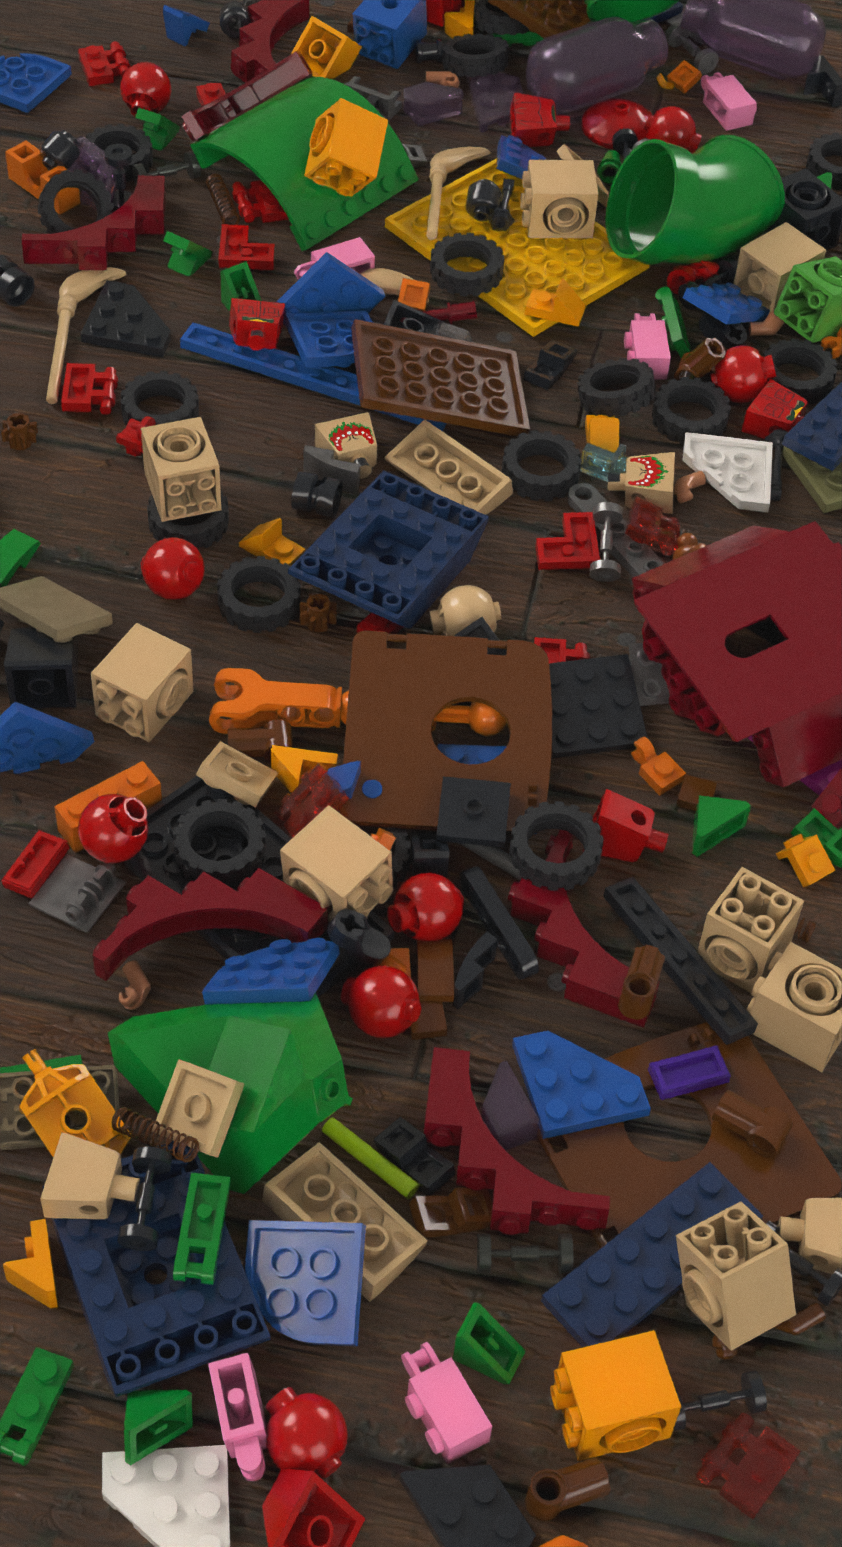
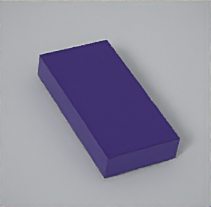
(689, 1072)

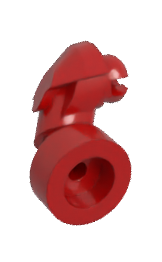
(691, 272)

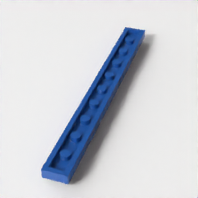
(280, 366)

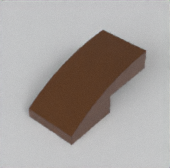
(435, 970)
(453, 1214)

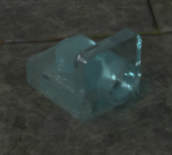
(600, 462)

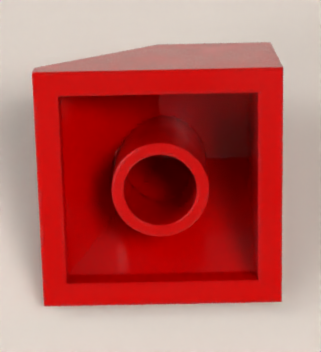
(308, 1513)

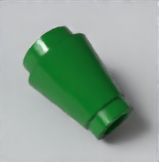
(609, 166)

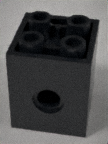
(811, 209)

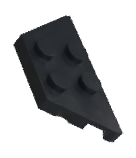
(467, 1507)

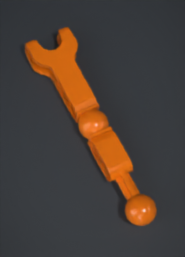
(258, 701)

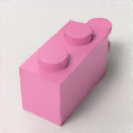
(728, 101)
(352, 253)
(649, 344)
(445, 1405)
(240, 1413)

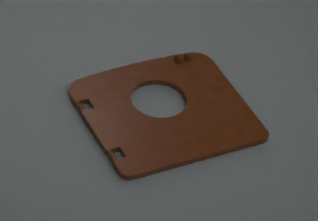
(401, 693)
(610, 1165)

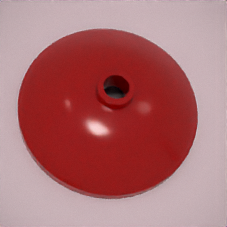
(611, 115)

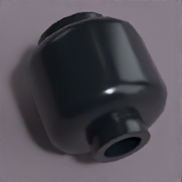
(241, 18)
(60, 150)
(483, 199)

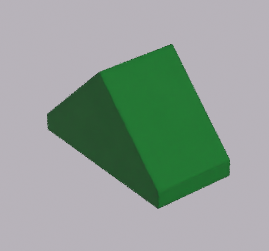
(238, 283)
(717, 820)
(487, 1346)
(154, 1420)

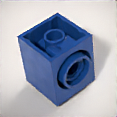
(389, 29)

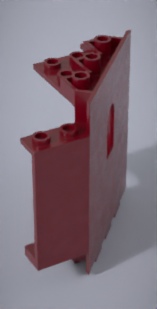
(780, 695)

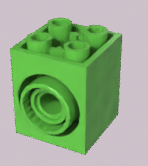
(813, 299)

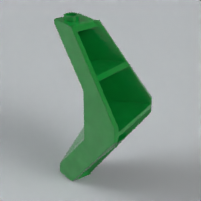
(273, 1048)

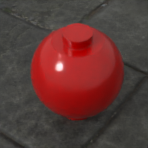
(145, 87)
(673, 126)
(743, 373)
(173, 568)
(113, 828)
(426, 907)
(382, 1001)
(305, 1432)

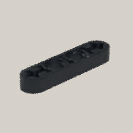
(499, 923)

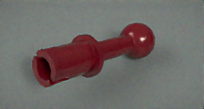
(454, 312)

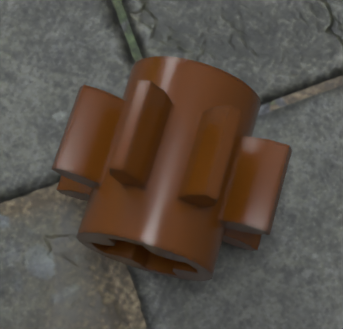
(19, 431)
(318, 613)

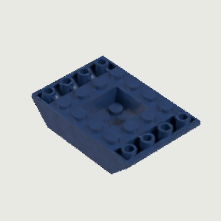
(399, 525)
(161, 1328)

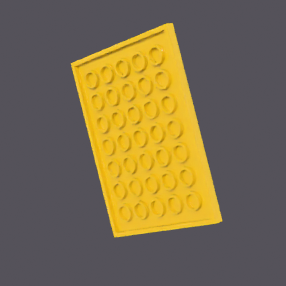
(529, 263)

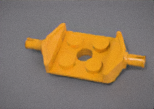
(62, 1091)

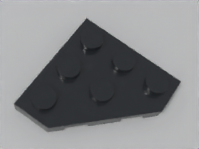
(125, 322)

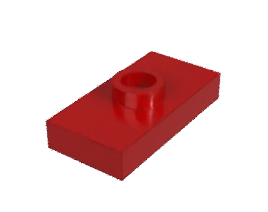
(35, 864)

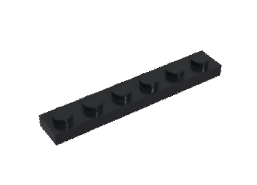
(681, 961)

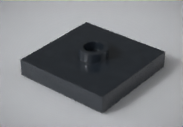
(473, 812)

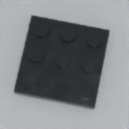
(594, 706)

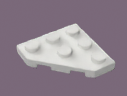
(733, 467)
(172, 1495)

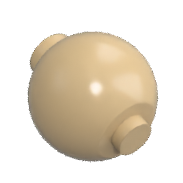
(463, 607)

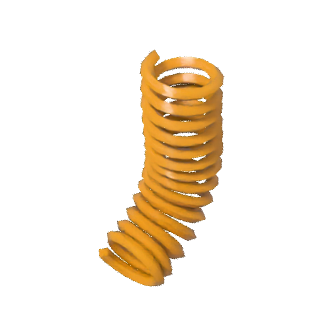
(660, 79)

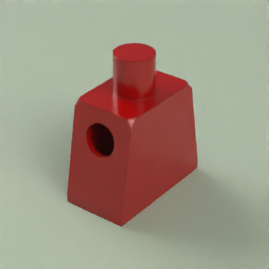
(626, 828)

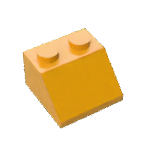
(326, 49)

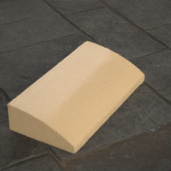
(450, 469)
(325, 1190)

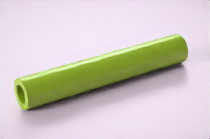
(370, 1158)

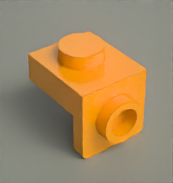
(807, 858)

